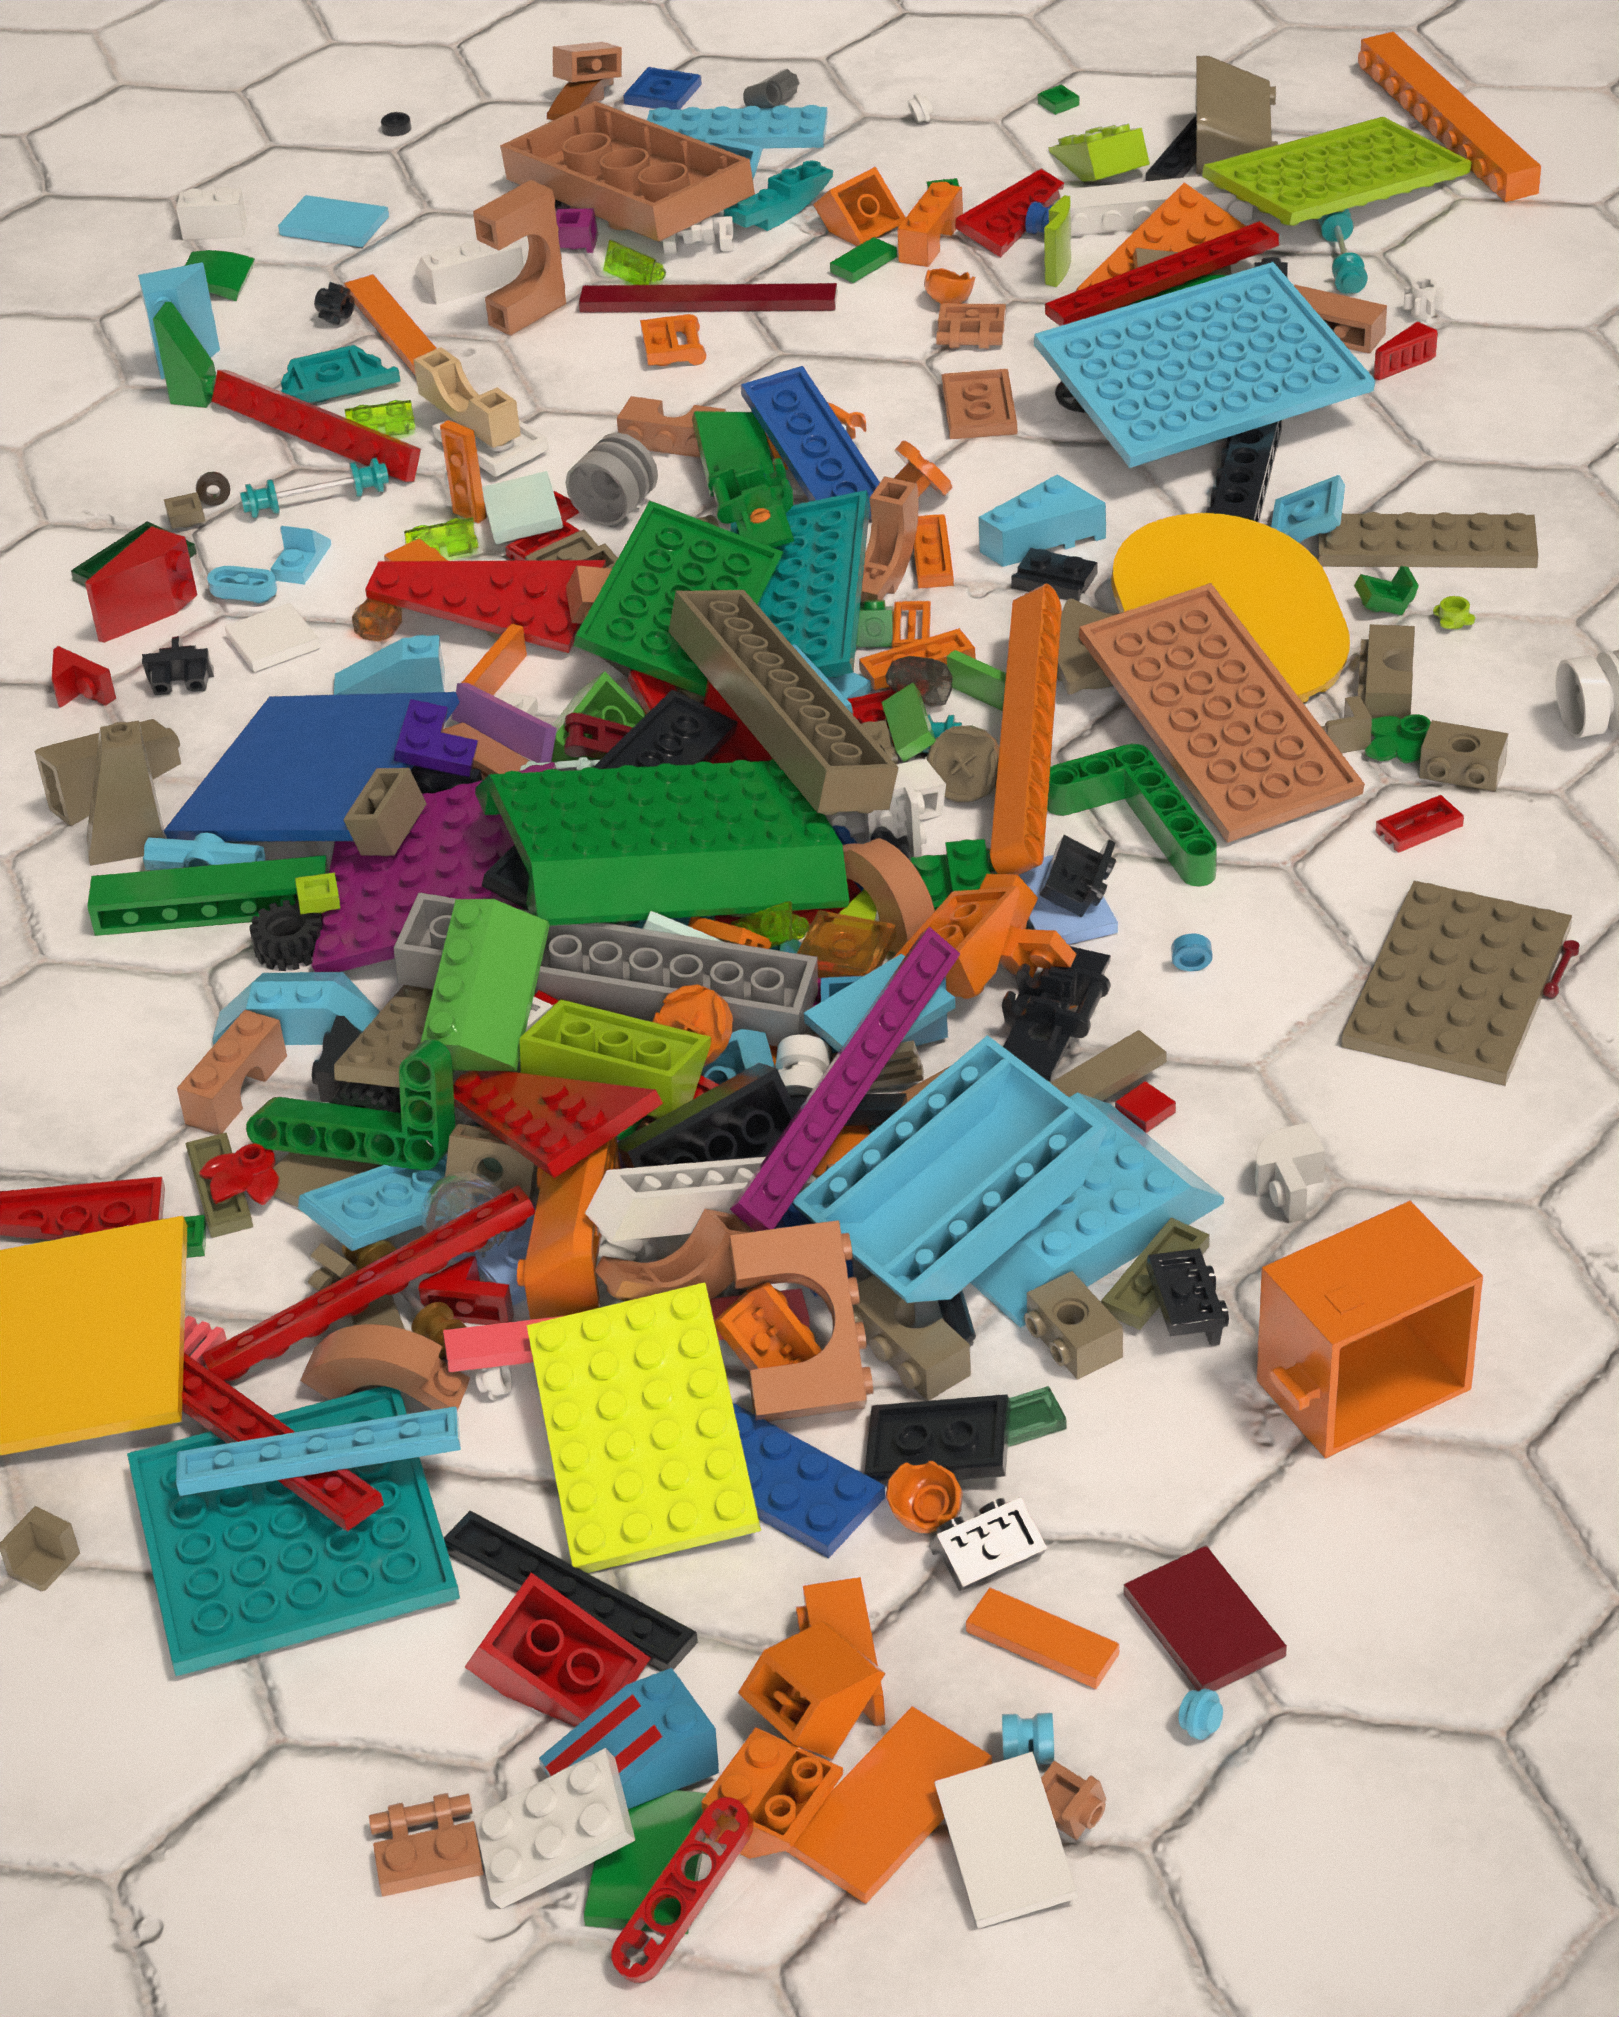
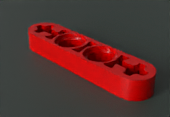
(675, 1885)

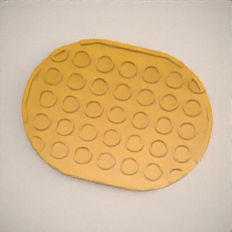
(1258, 572)

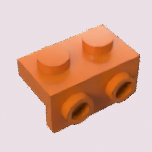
(766, 1330)

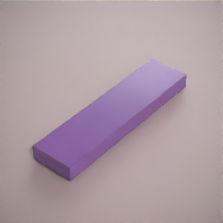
(505, 723)

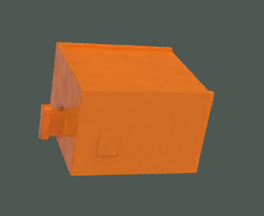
(1368, 1328)

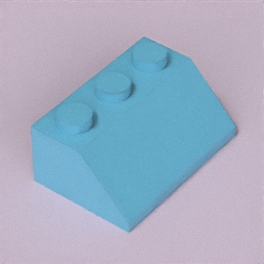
(189, 293)

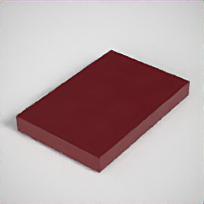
(1204, 1620)

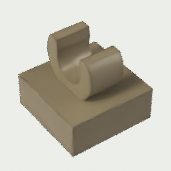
(332, 1267)

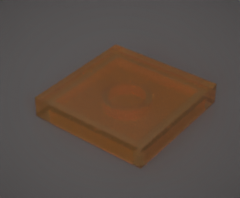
(847, 944)

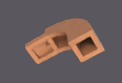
(891, 537)
(892, 885)
(699, 1260)
(387, 1358)

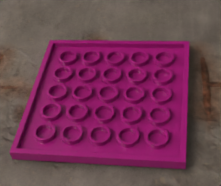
(440, 856)

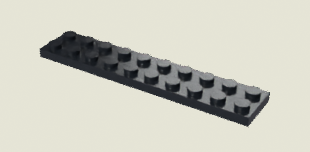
(671, 733)

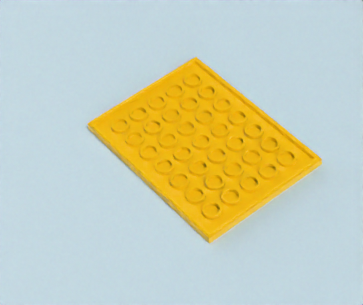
(92, 1335)

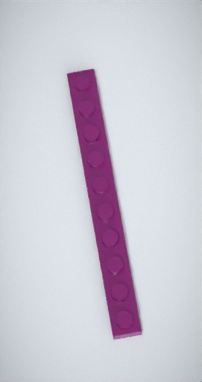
(844, 1083)

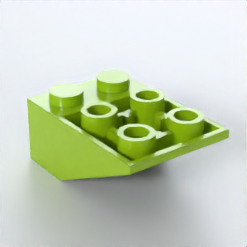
(1102, 151)

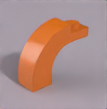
(1024, 945)

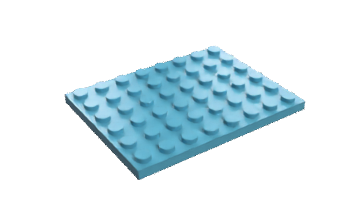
(1202, 364)

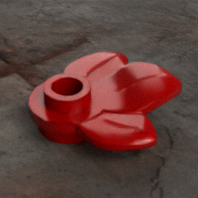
(245, 1170)

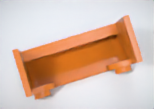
(564, 1240)

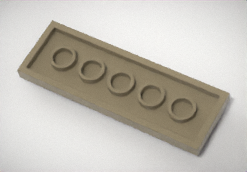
(1431, 541)
(387, 1040)

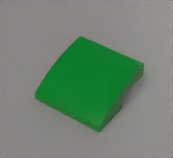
(224, 271)

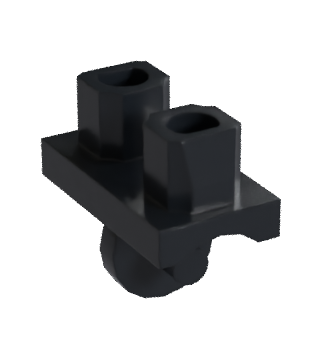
(178, 664)

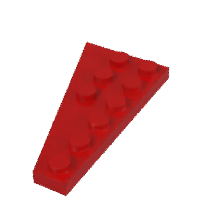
(486, 594)
(551, 1117)

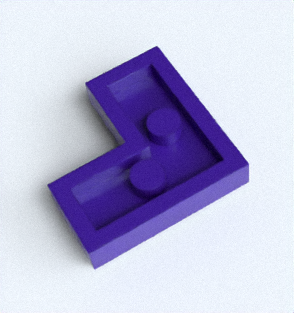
(426, 746)

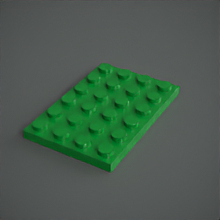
(637, 600)

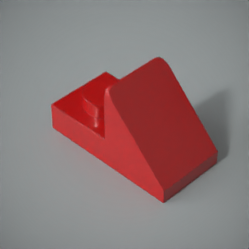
(77, 676)
(468, 1296)

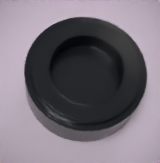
(396, 124)

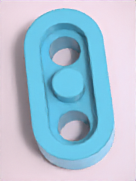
(242, 583)

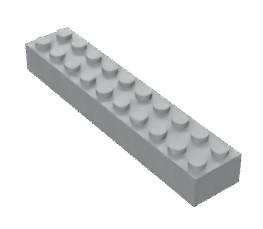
(636, 969)

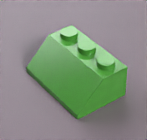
(599, 699)

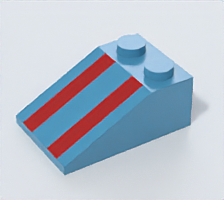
(652, 1732)

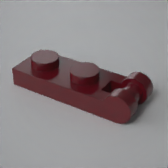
(604, 735)

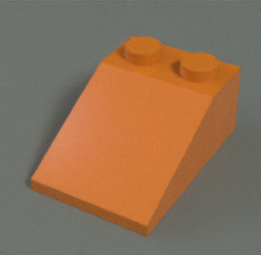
(977, 928)

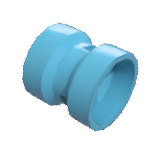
(1027, 1736)

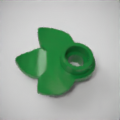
(1398, 737)

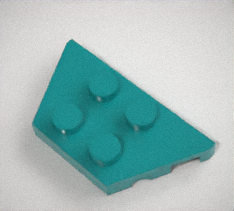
(335, 374)

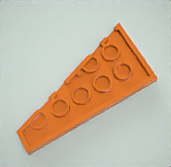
(1176, 225)

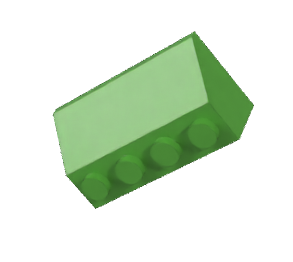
(486, 984)

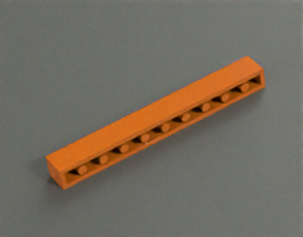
(1450, 116)

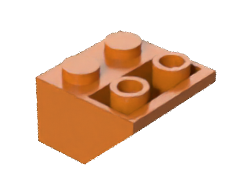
(812, 1687)
(778, 1787)

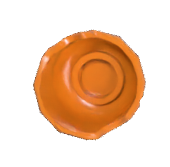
(948, 286)
(924, 1496)

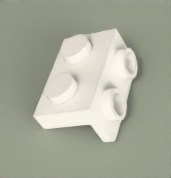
(902, 817)

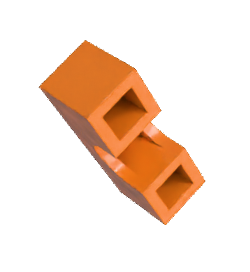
(925, 223)

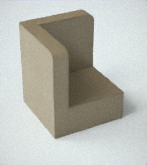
(1353, 730)
(39, 1549)

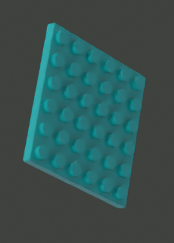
(267, 1568)

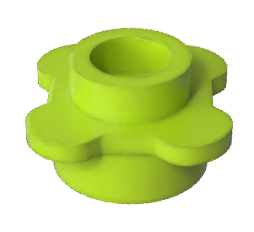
(1454, 612)

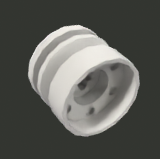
(1589, 693)

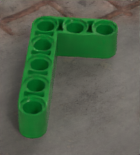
(1137, 777)
(370, 1127)

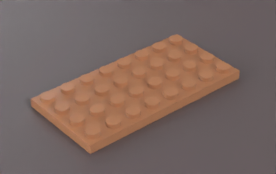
(1220, 712)

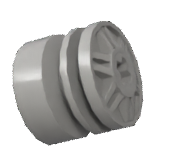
(611, 479)

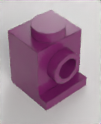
(577, 228)

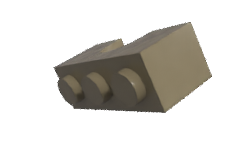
(1387, 670)
(925, 1357)

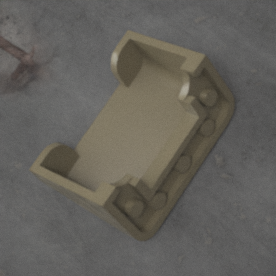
(1230, 111)

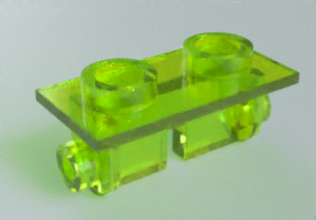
(632, 265)
(395, 416)
(455, 534)
(776, 924)

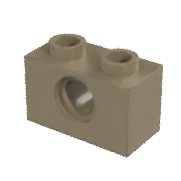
(1463, 755)
(472, 1144)
(1074, 1325)

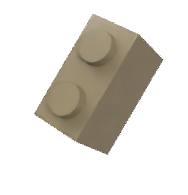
(385, 811)

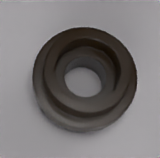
(209, 479)

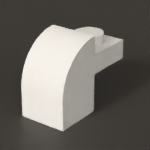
(1286, 1165)

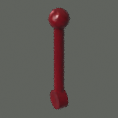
(1570, 949)

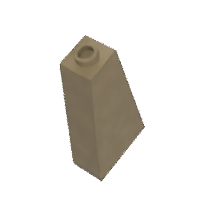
(70, 767)
(122, 798)

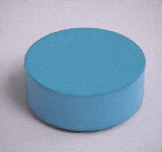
(1191, 952)

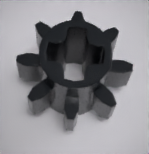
(334, 303)

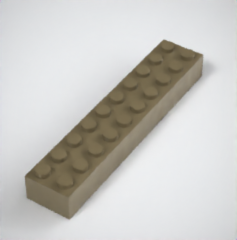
(783, 702)

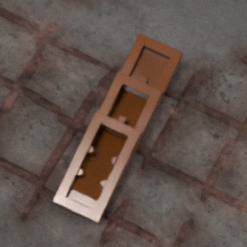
(577, 95)

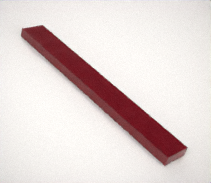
(708, 297)

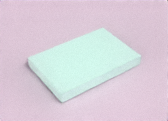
(521, 507)

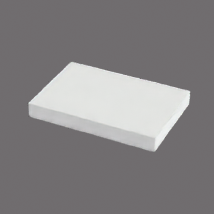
(1005, 1840)

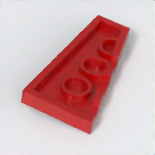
(1002, 217)

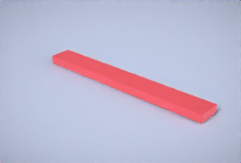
(510, 1344)

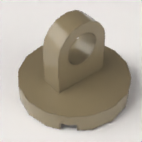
(966, 762)

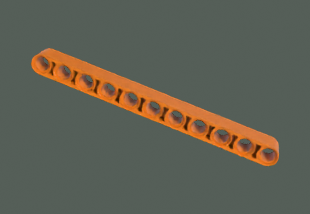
(1026, 733)

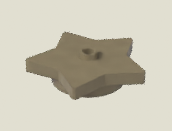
(1075, 664)

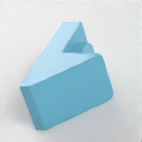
(300, 555)

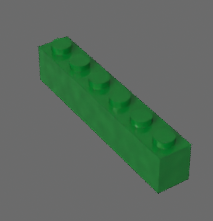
(195, 894)

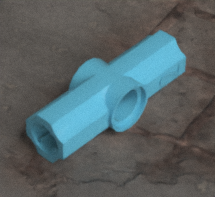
(203, 851)

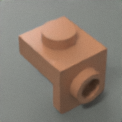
(1073, 1801)

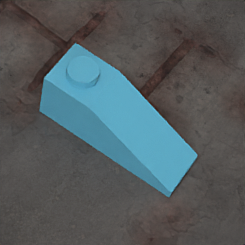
(401, 667)

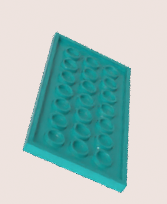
(821, 579)

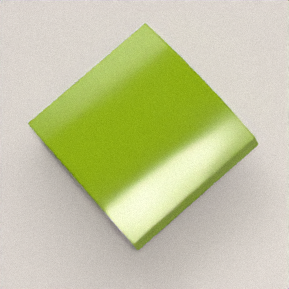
(1058, 242)

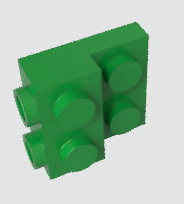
(957, 870)

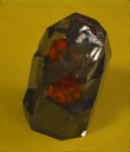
(927, 674)

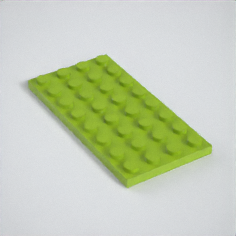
(1336, 170)

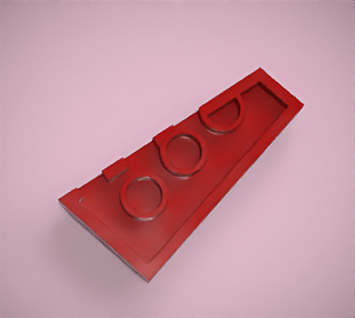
(80, 1208)

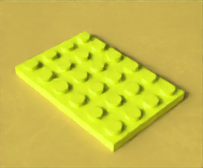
(642, 1429)

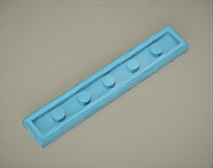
(318, 1451)

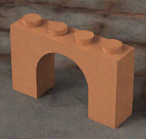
(540, 285)
(816, 1259)

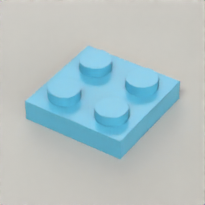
(1310, 509)

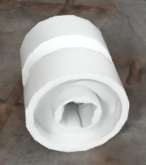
(802, 1062)

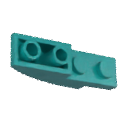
(784, 198)

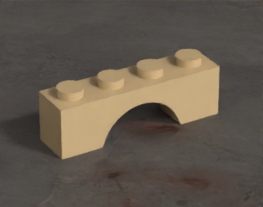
(446, 386)

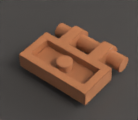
(971, 324)
(427, 1856)

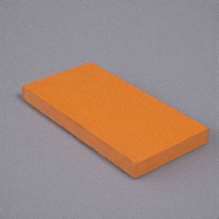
(885, 1805)

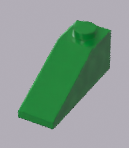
(185, 363)

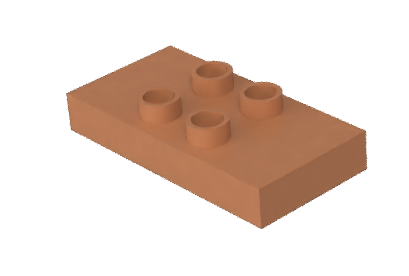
(629, 170)

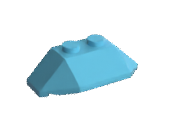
(303, 1004)

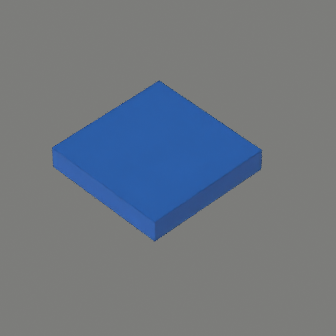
(662, 88)

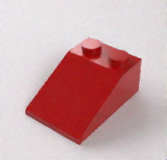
(141, 584)
(554, 1655)

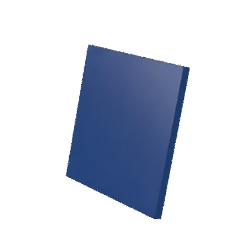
(299, 768)

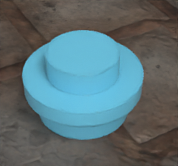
(1200, 1713)

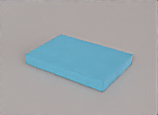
(333, 221)
(841, 1013)

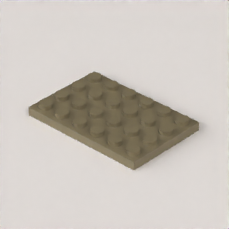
(1457, 982)

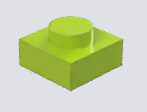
(317, 893)

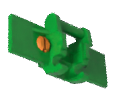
(754, 497)

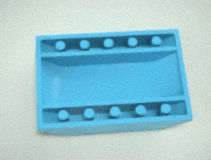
(957, 1174)
(1106, 1221)

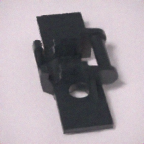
(1045, 1005)

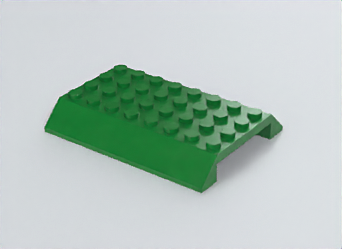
(666, 841)

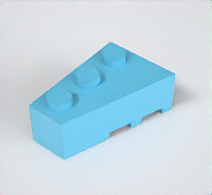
(1041, 519)

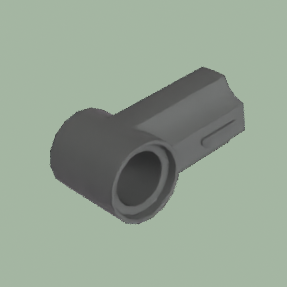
(772, 90)

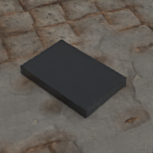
(957, 1433)

